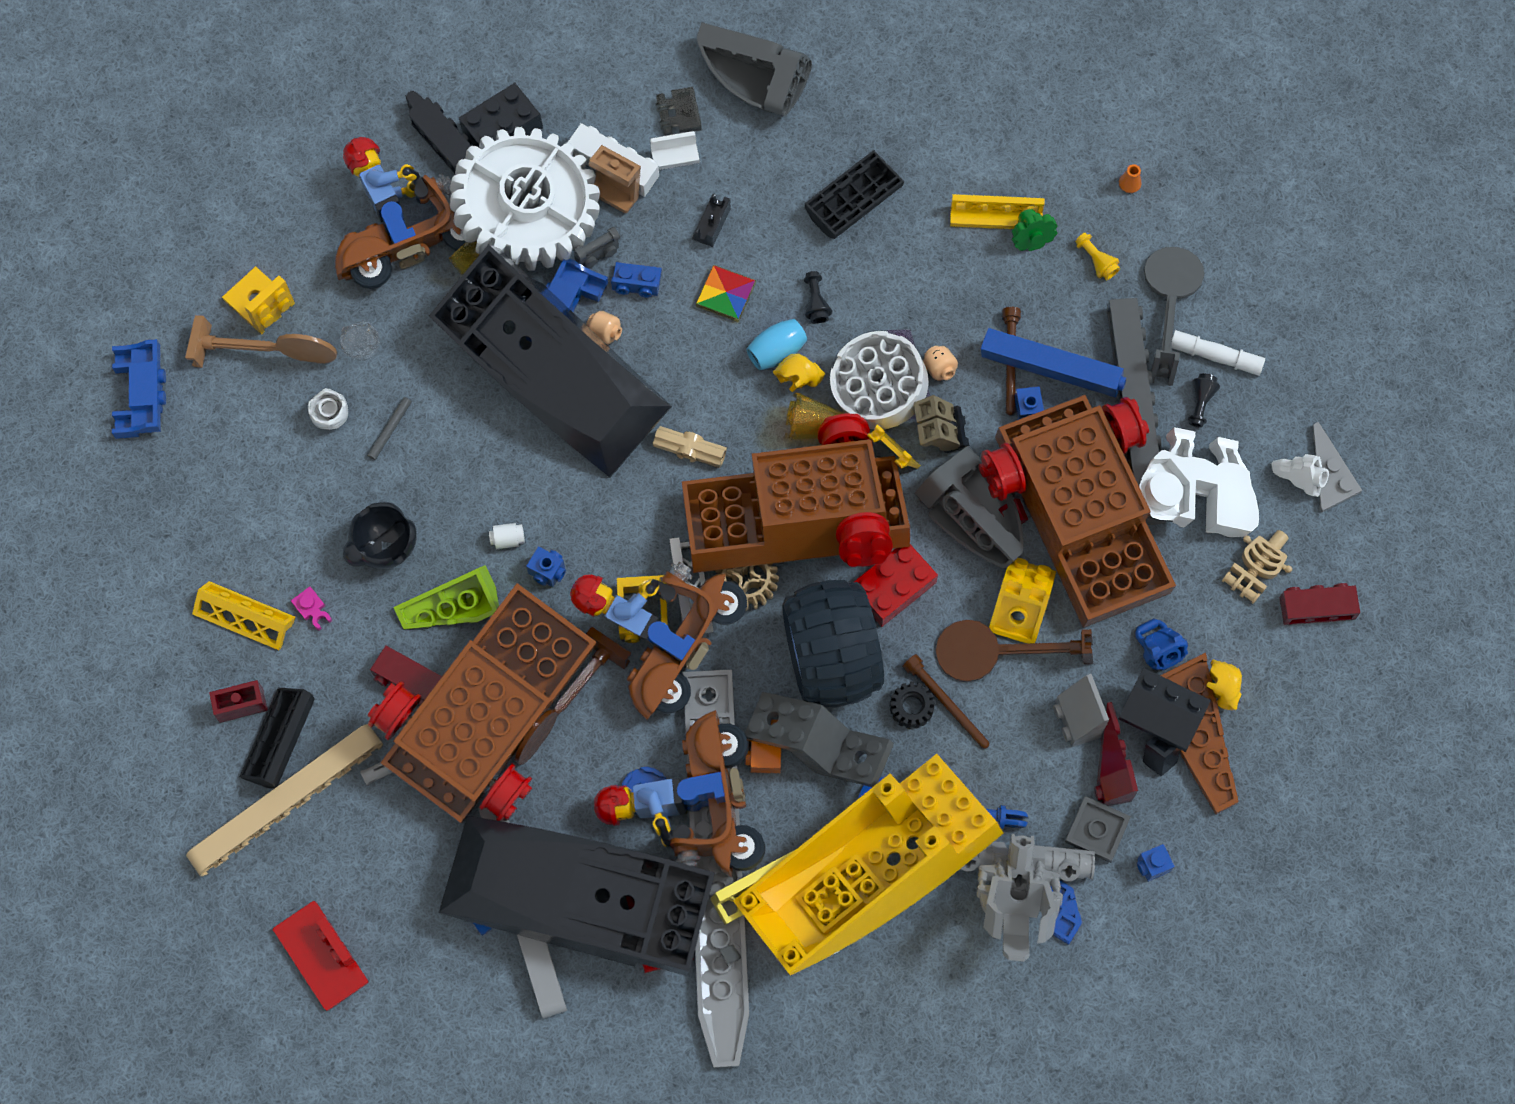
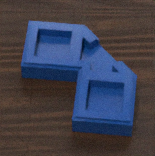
(1068, 917)

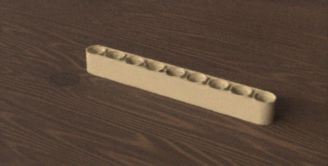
(282, 799)

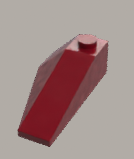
(1115, 775)

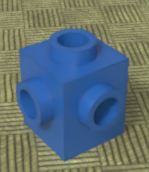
(546, 567)

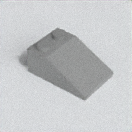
(1081, 712)

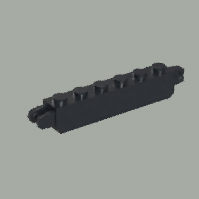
(437, 130)

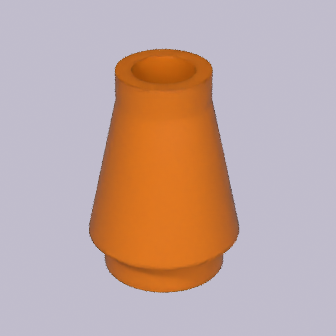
(1131, 179)

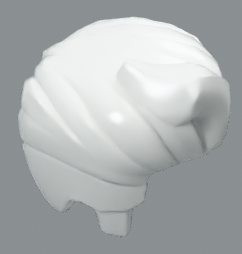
(328, 405)

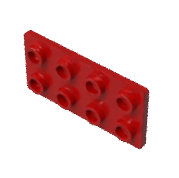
(320, 955)

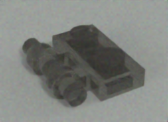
(685, 108)

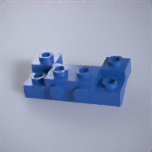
(574, 281)
(145, 388)

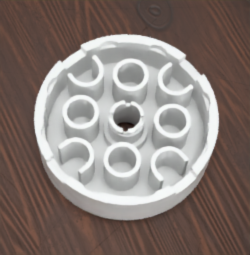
(877, 357)

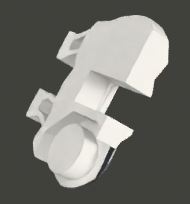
(1177, 477)

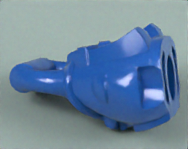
(1162, 647)

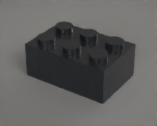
(502, 111)

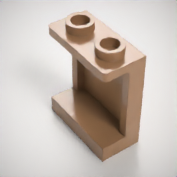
(616, 178)

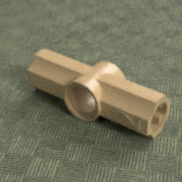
(689, 446)

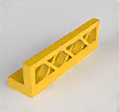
(997, 210)
(242, 607)

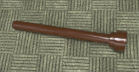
(1011, 316)
(915, 667)

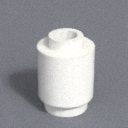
(507, 536)

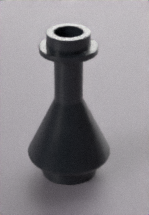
(817, 309)
(1205, 388)

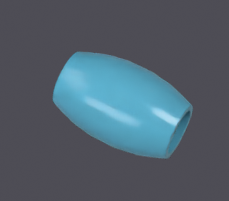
(776, 343)

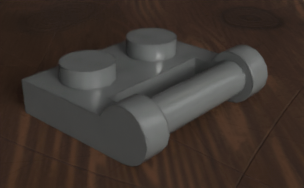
(603, 246)

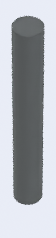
(389, 428)

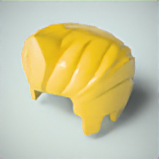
(799, 371)
(1226, 685)

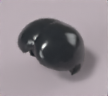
(375, 524)

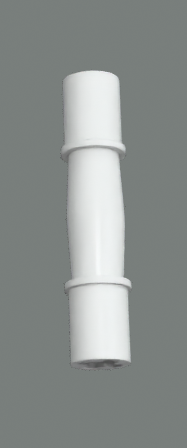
(1217, 352)

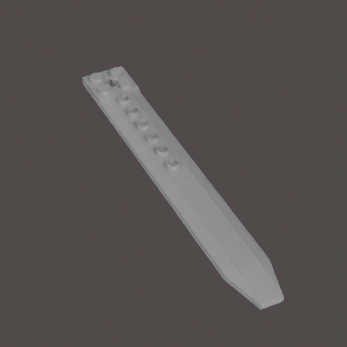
(720, 988)

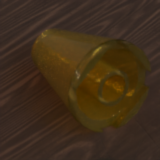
(806, 416)

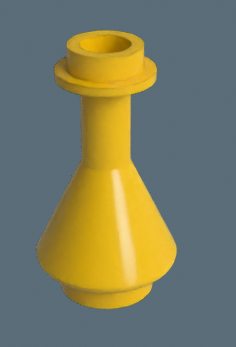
(1104, 264)

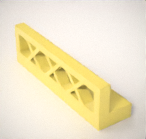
(738, 887)

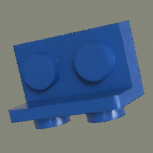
(636, 279)

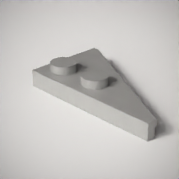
(1340, 483)

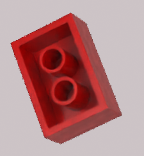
(897, 583)

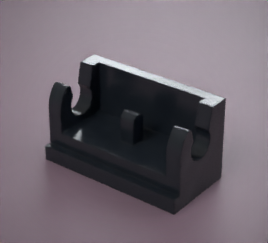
(712, 221)

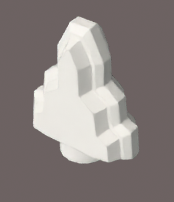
(1303, 472)

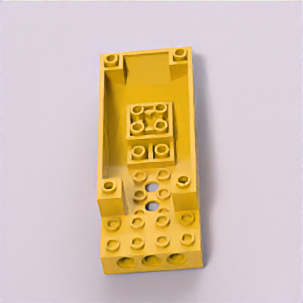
(840, 877)

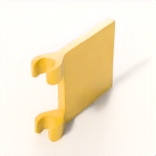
(904, 457)

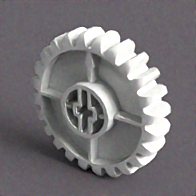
(518, 166)

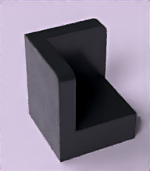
(1160, 756)

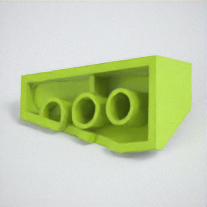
(457, 601)

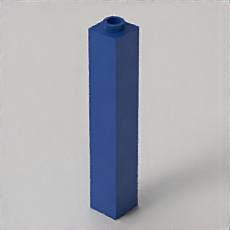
(1053, 363)

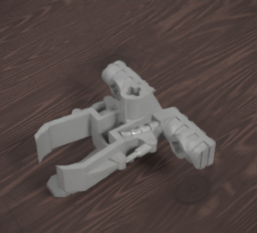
(1022, 888)

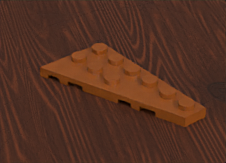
(1207, 751)

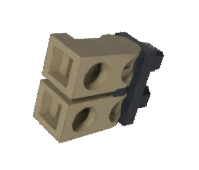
(940, 424)

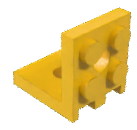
(266, 306)
(1024, 590)

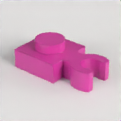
(309, 606)

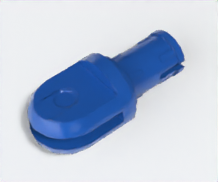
(1001, 813)

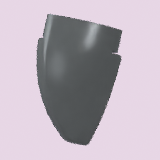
(755, 68)
(969, 512)

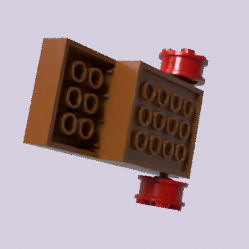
(1084, 501)
(801, 505)
(483, 708)

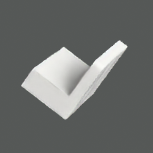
(675, 150)

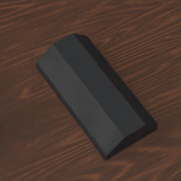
(853, 195)
(277, 737)

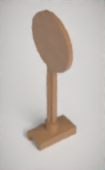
(293, 345)

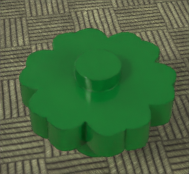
(1033, 230)

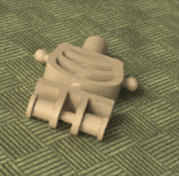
(1268, 552)

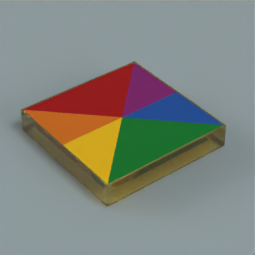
(725, 293)

